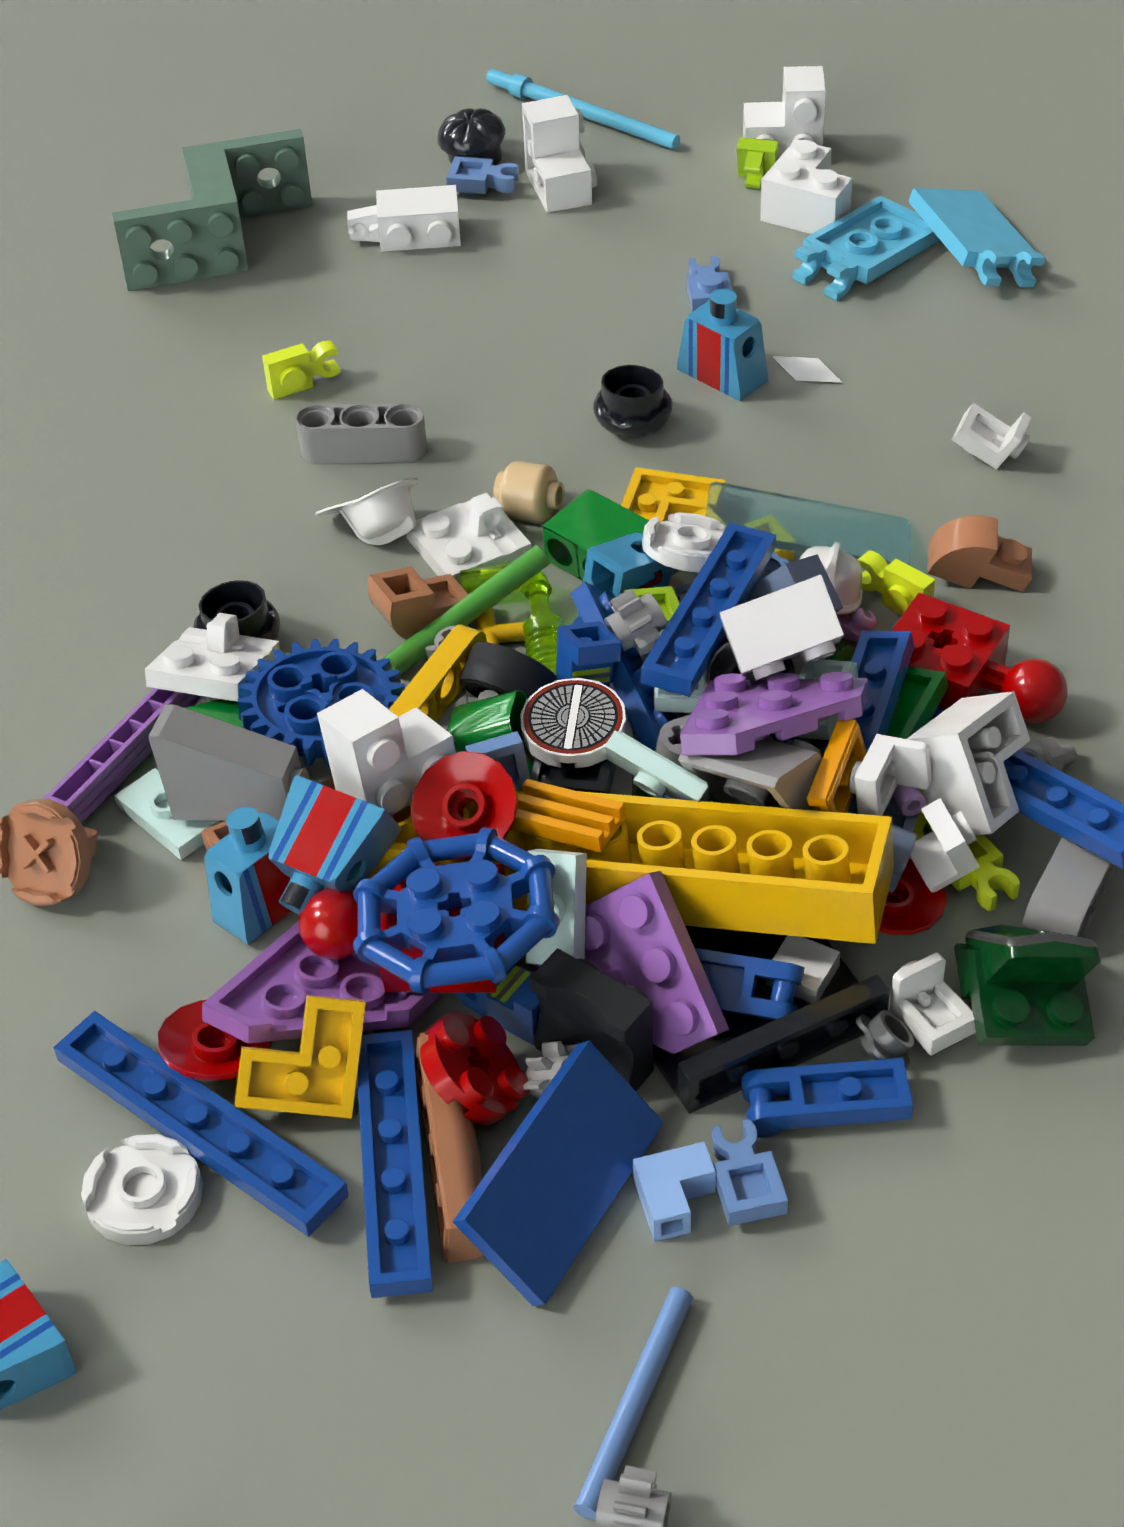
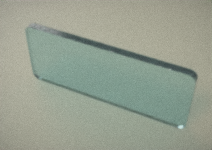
(811, 523)

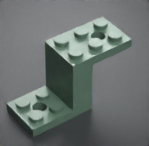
(208, 227)

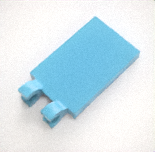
(977, 234)
(863, 245)

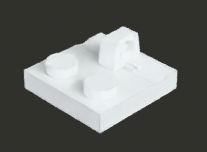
(468, 537)
(209, 660)

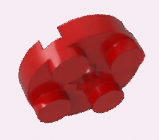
(474, 1065)

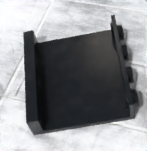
(717, 1065)

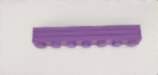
(115, 755)

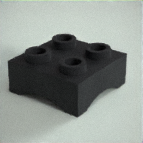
(588, 1005)

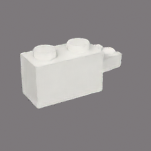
(409, 219)

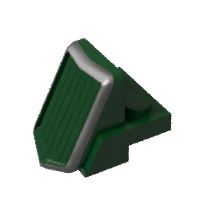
(1027, 985)

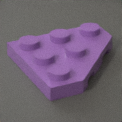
(742, 711)
(644, 943)
(270, 993)

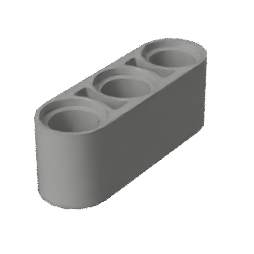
(361, 433)
(1068, 890)

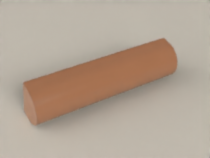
(452, 1162)

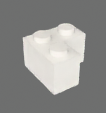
(797, 116)
(555, 155)
(804, 190)
(781, 627)
(379, 753)
(968, 758)

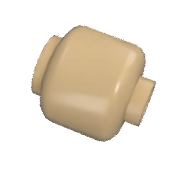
(529, 491)

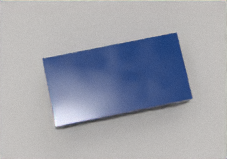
(559, 1173)

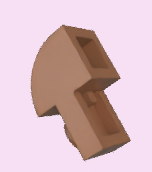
(972, 549)
(410, 601)

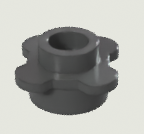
(885, 1036)

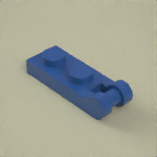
(736, 978)
(827, 1095)

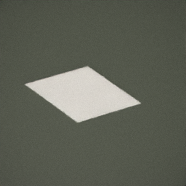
(807, 369)

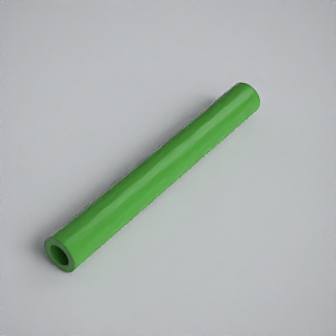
(470, 607)

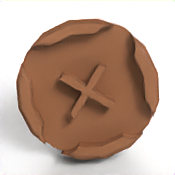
(45, 851)

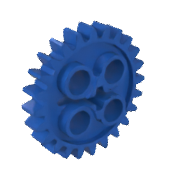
(288, 693)

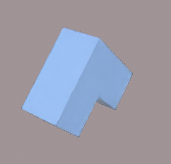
(666, 1184)

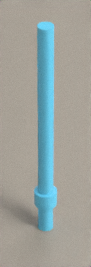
(523, 87)

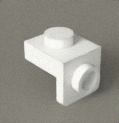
(990, 437)
(884, 766)
(945, 852)
(929, 1005)

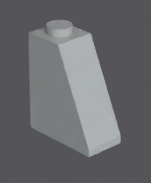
(219, 766)

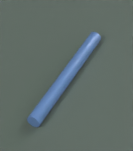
(634, 1400)

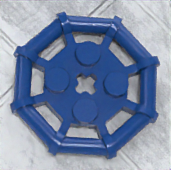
(463, 945)

